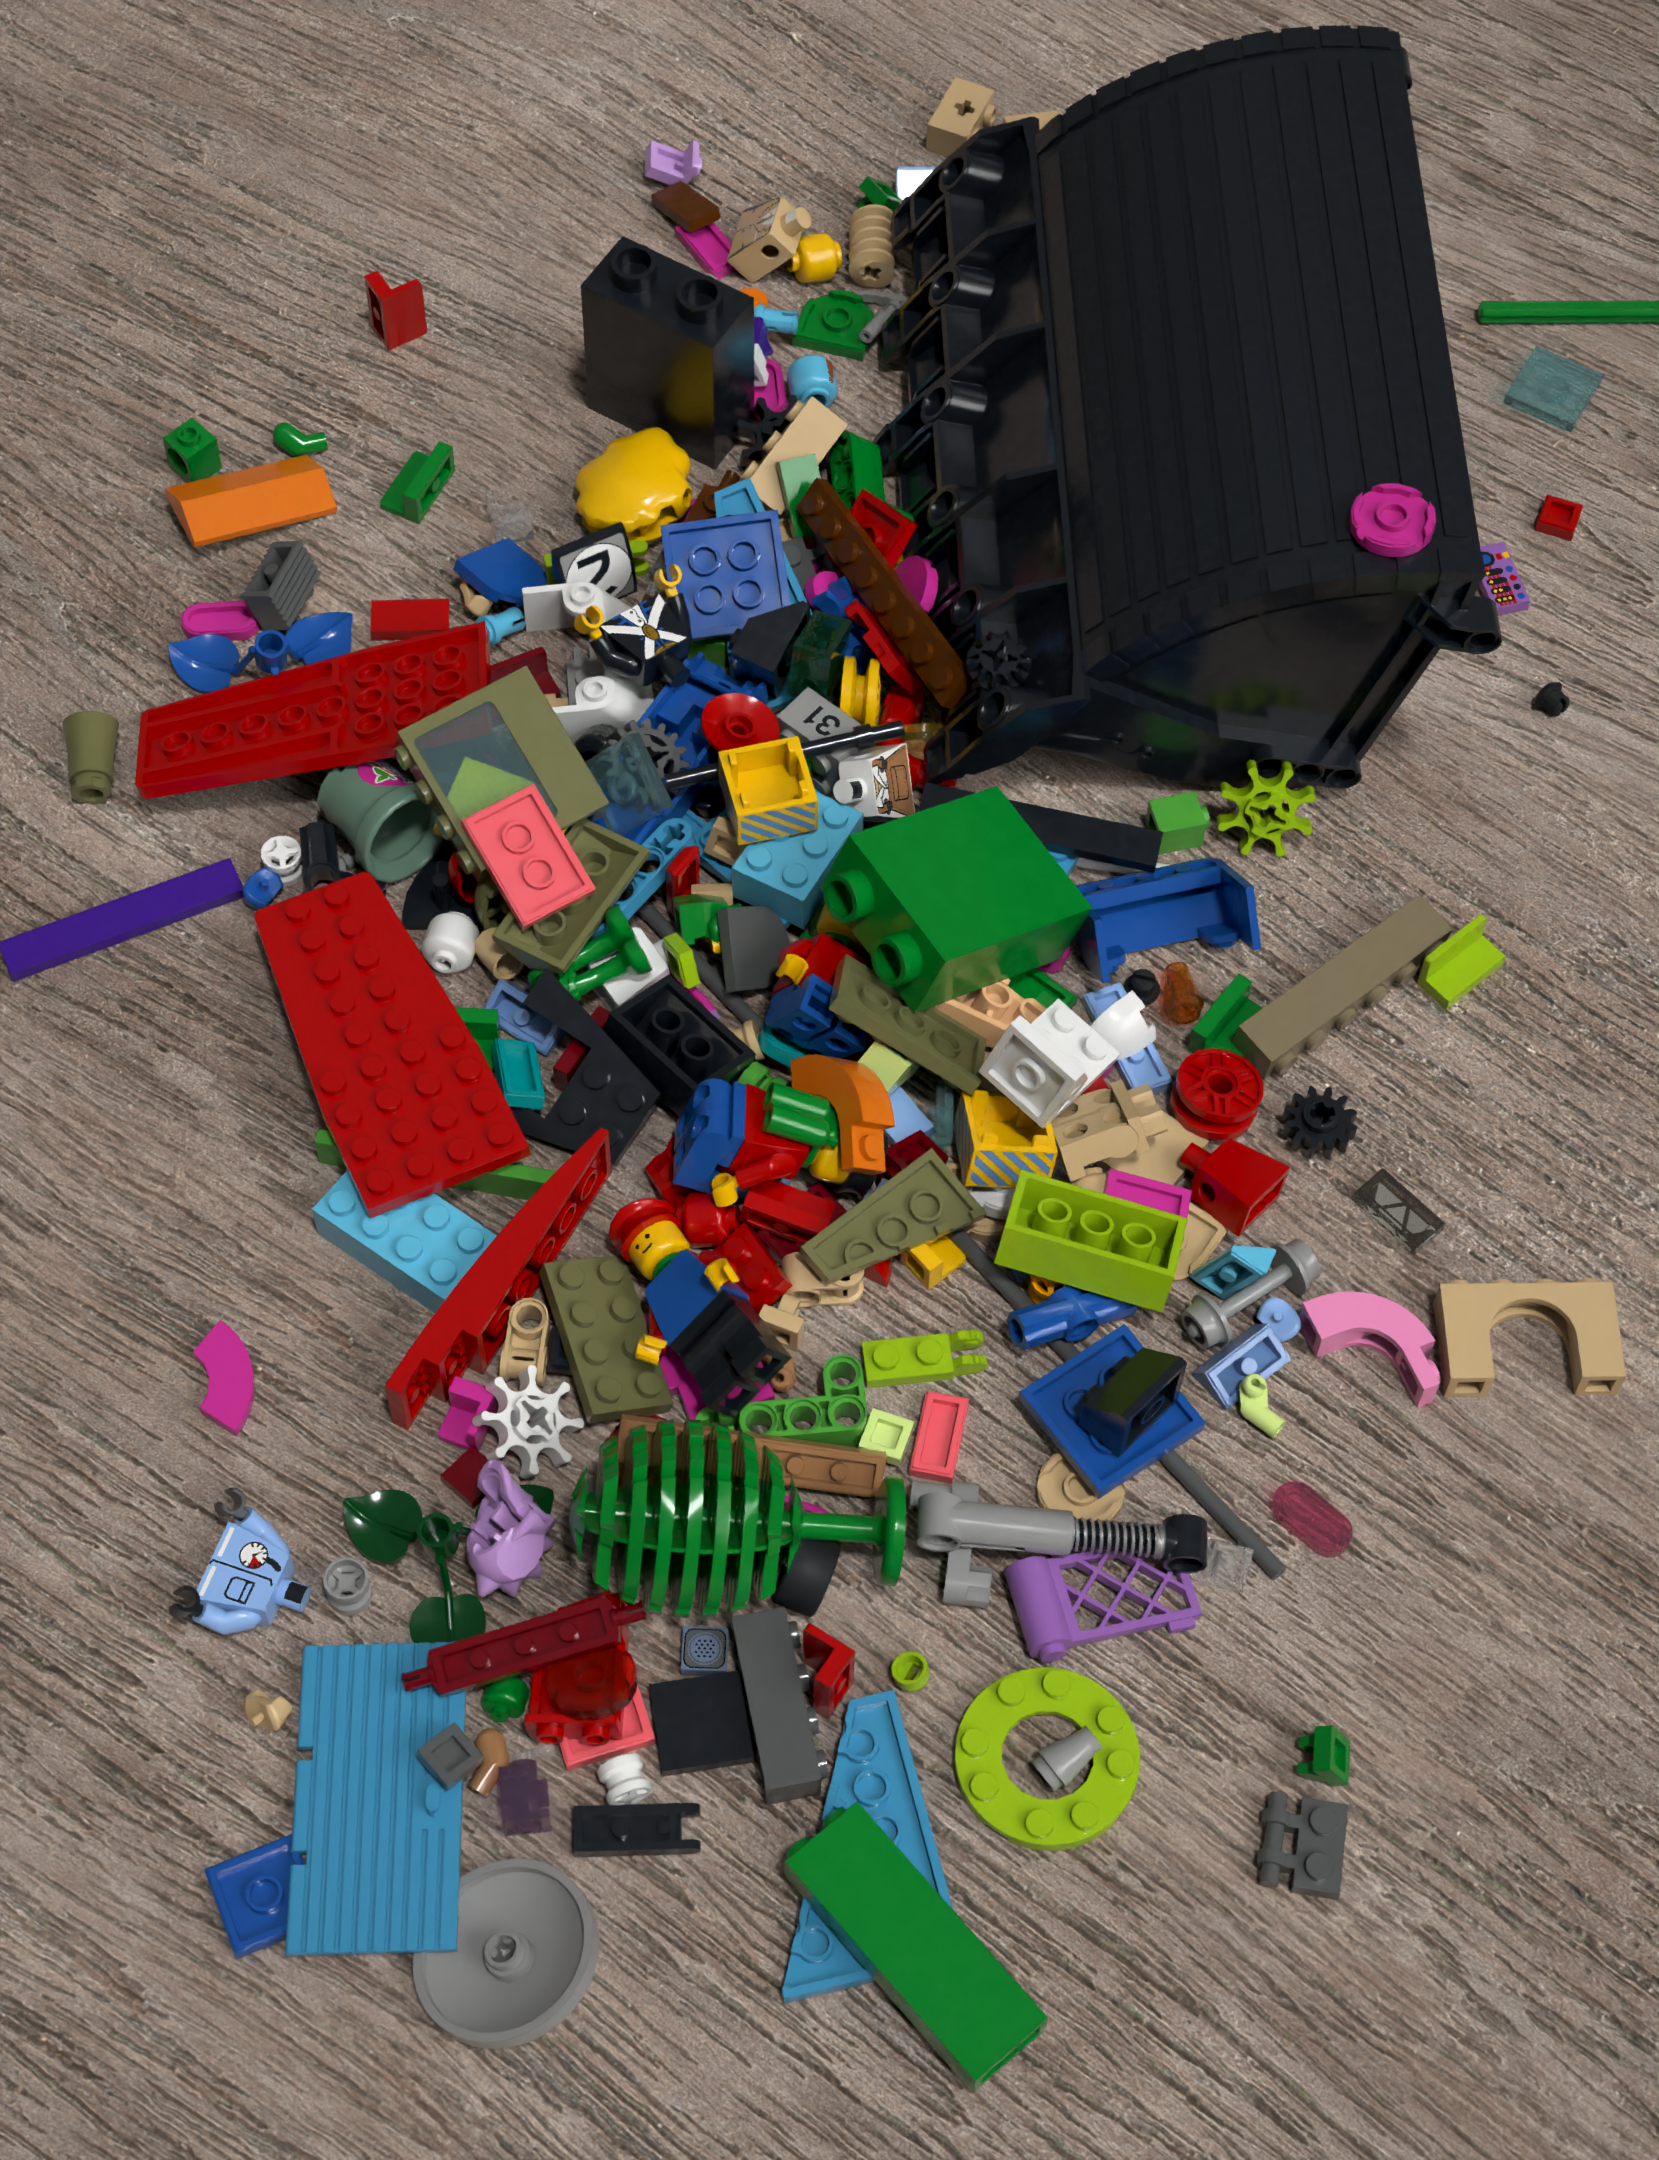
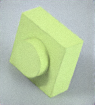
(887, 1434)

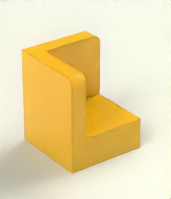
(933, 1260)

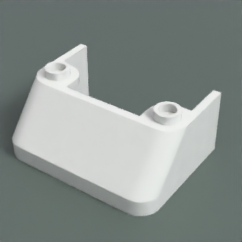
(599, 698)

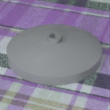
(519, 1956)

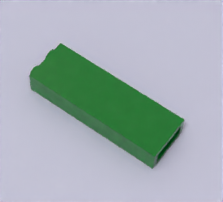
(914, 1945)

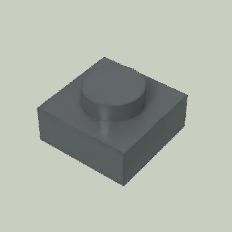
(450, 1756)

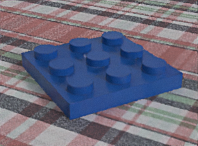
(728, 570)
(1057, 1409)

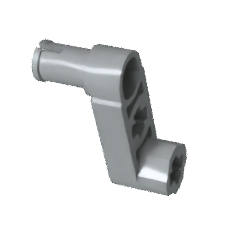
(964, 1582)

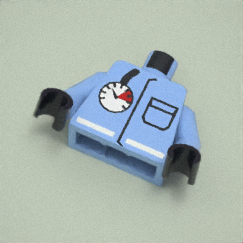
(245, 1575)

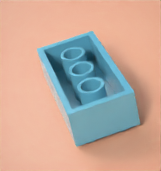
(415, 1247)

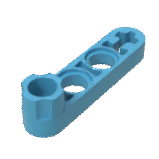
(664, 846)

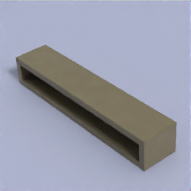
(1341, 988)

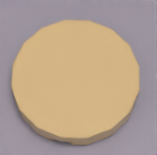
(1064, 1489)

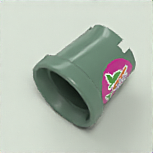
(375, 800)

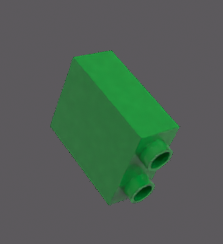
(954, 898)

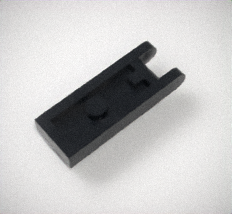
(633, 1829)

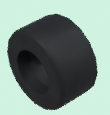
(808, 1577)

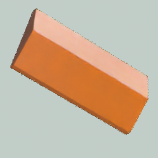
(252, 500)

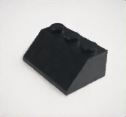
(676, 1041)

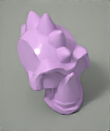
(507, 1533)

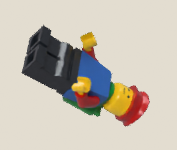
(696, 1307)

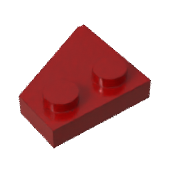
(884, 647)

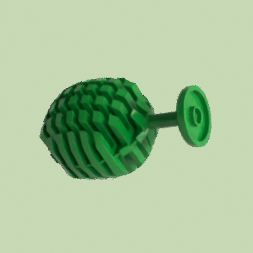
(712, 1520)

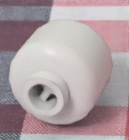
(450, 941)

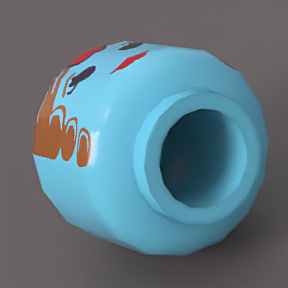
(813, 377)

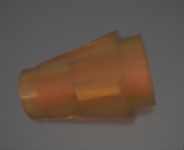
(1181, 996)

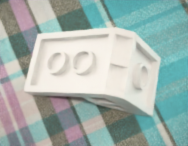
(1048, 1062)

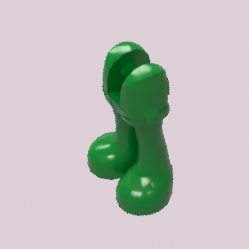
(616, 937)

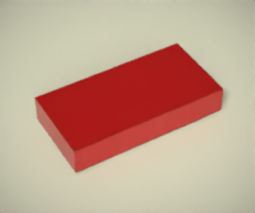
(408, 618)

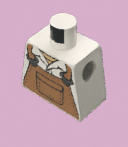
(877, 783)

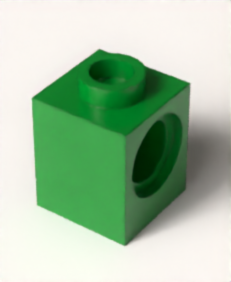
(192, 452)

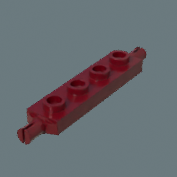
(524, 1646)

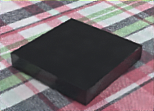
(701, 1723)

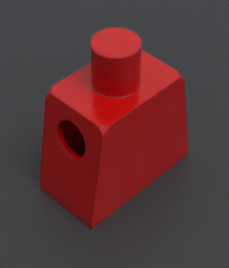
(1234, 1182)

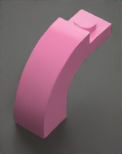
(1377, 1324)

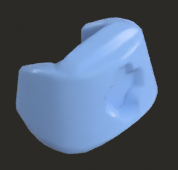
(1281, 1318)

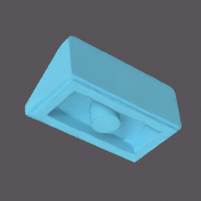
(1234, 1269)

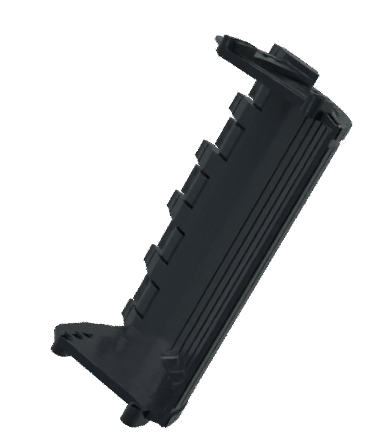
(1152, 398)

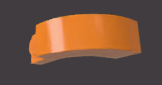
(859, 1104)

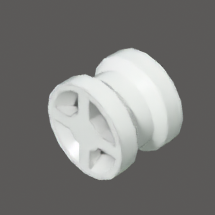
(278, 852)
(624, 1780)

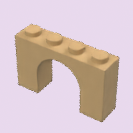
(1578, 1311)

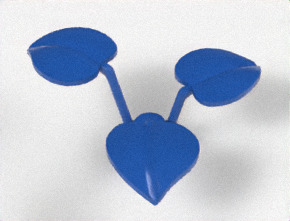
(210, 659)

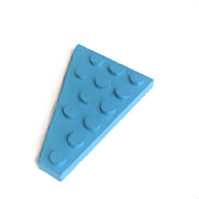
(880, 1775)

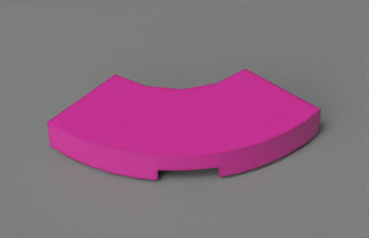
(230, 1378)

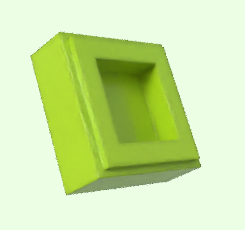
(681, 960)

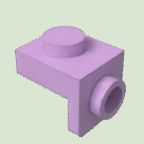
(672, 165)

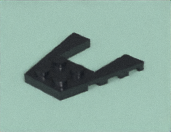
(603, 1091)

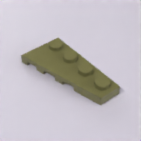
(898, 1216)

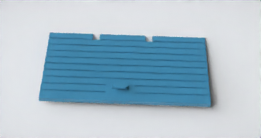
(369, 1811)

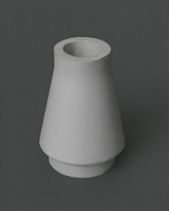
(1067, 1757)

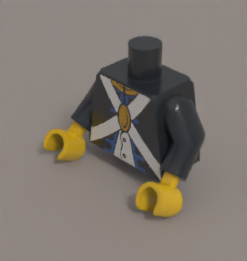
(646, 639)

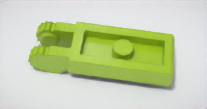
(921, 1358)

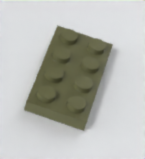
(925, 1038)
(599, 1333)

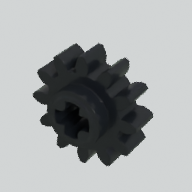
(1319, 1122)

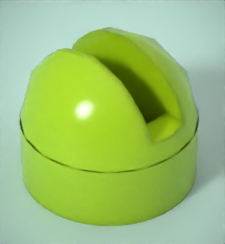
(904, 1668)

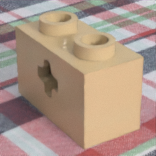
(959, 116)

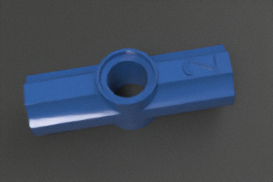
(1064, 1314)

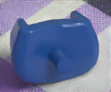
(261, 888)

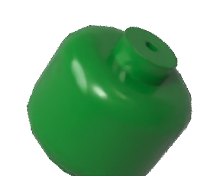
(505, 1698)

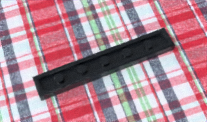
(1072, 832)

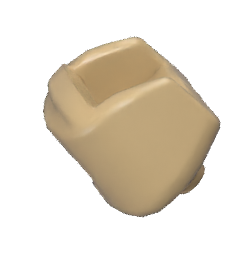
(474, 601)
(266, 1711)

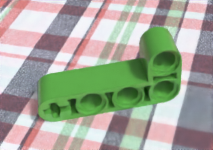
(821, 1411)

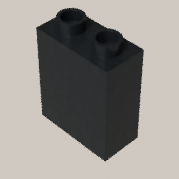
(668, 350)

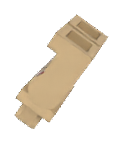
(1106, 1126)

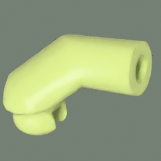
(1254, 1405)

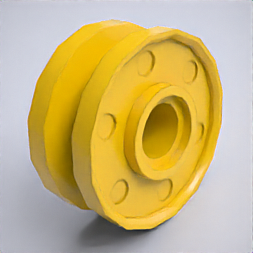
(861, 693)

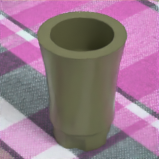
(90, 754)

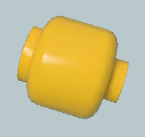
(815, 258)

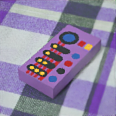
(1502, 580)

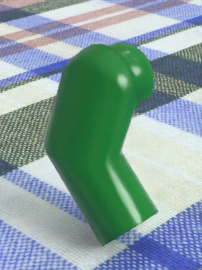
(296, 442)

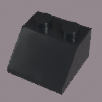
(765, 646)
(1132, 1398)

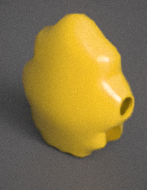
(636, 483)

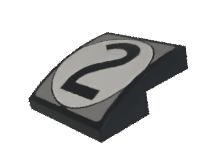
(599, 559)

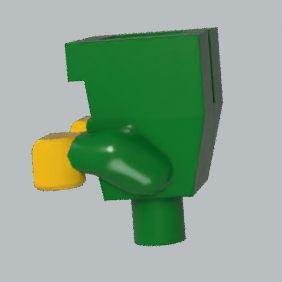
(698, 918)

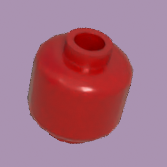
(704, 1222)

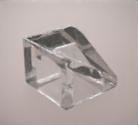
(1226, 1565)

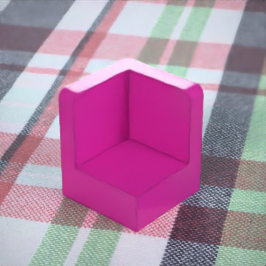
(466, 1401)

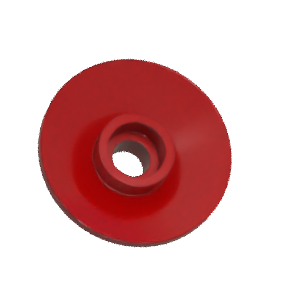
(738, 721)

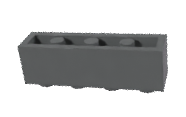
(777, 1706)

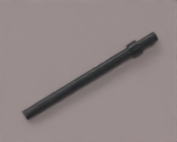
(861, 737)

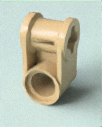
(813, 1291)
(526, 1346)

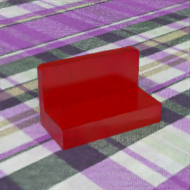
(395, 313)
(786, 1211)
(834, 1667)

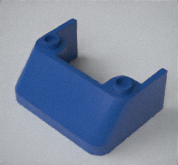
(1164, 908)

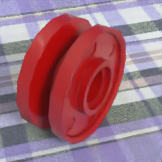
(1216, 1094)

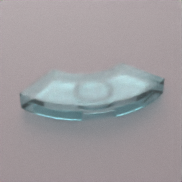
(943, 1112)

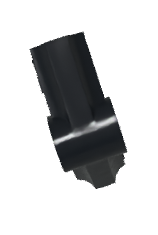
(321, 855)

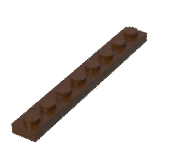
(885, 594)

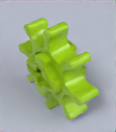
(1260, 794)

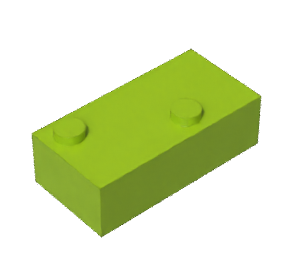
(1091, 1241)

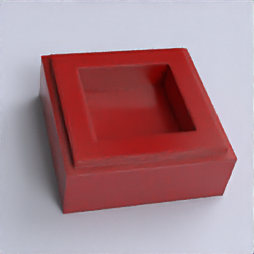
(1559, 517)

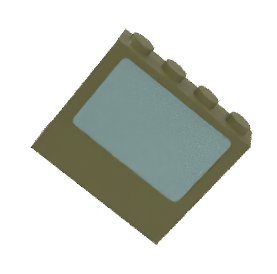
(491, 750)

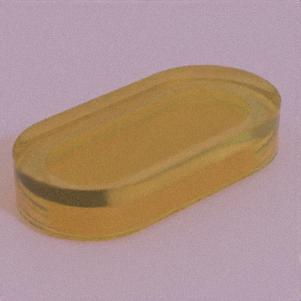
(920, 731)

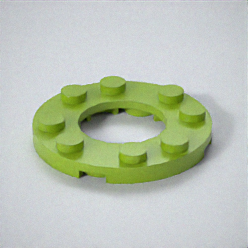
(1022, 1817)

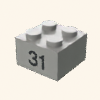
(817, 718)

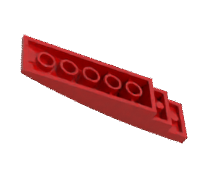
(476, 1313)

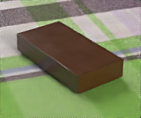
(686, 206)

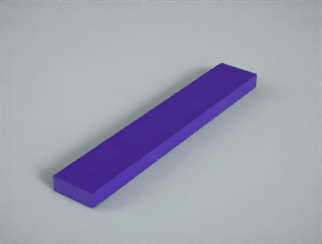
(121, 919)

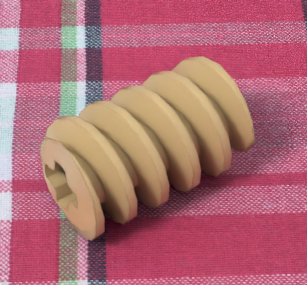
(871, 246)

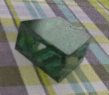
(814, 666)

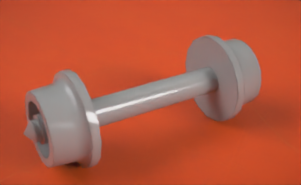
(1208, 1322)

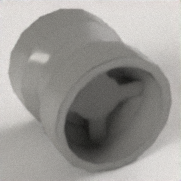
(343, 1577)

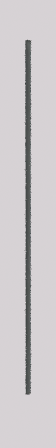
(1001, 1282)

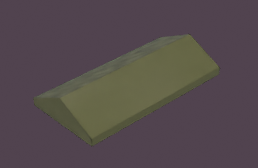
(558, 939)

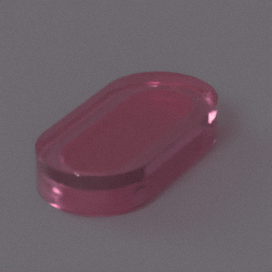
(1312, 1519)

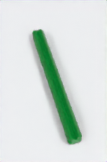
(1569, 311)

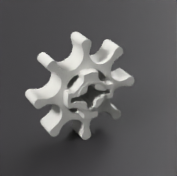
(544, 1425)

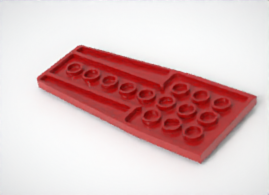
(309, 715)
(384, 1047)

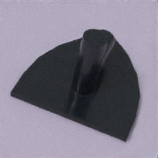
(434, 895)

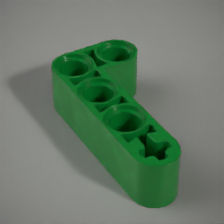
(855, 466)

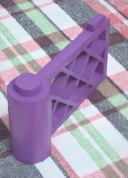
(1050, 1619)

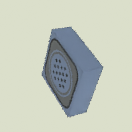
(704, 1650)

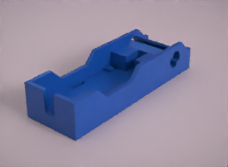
(681, 713)

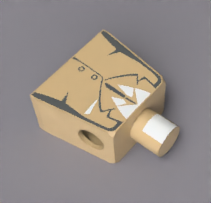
(767, 237)

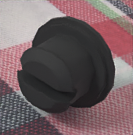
(1552, 699)
(1144, 985)

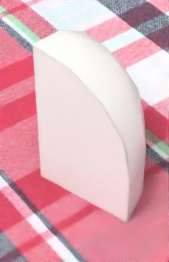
(1125, 1027)

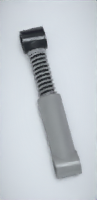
(951, 1523)

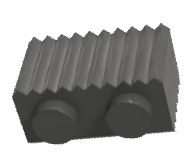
(281, 585)

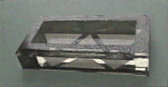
(1398, 1211)

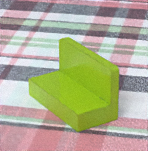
(1460, 964)

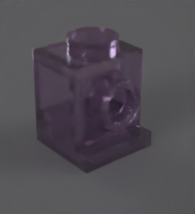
(523, 1799)

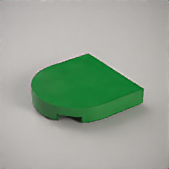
(834, 324)

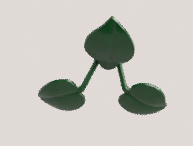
(382, 1529)

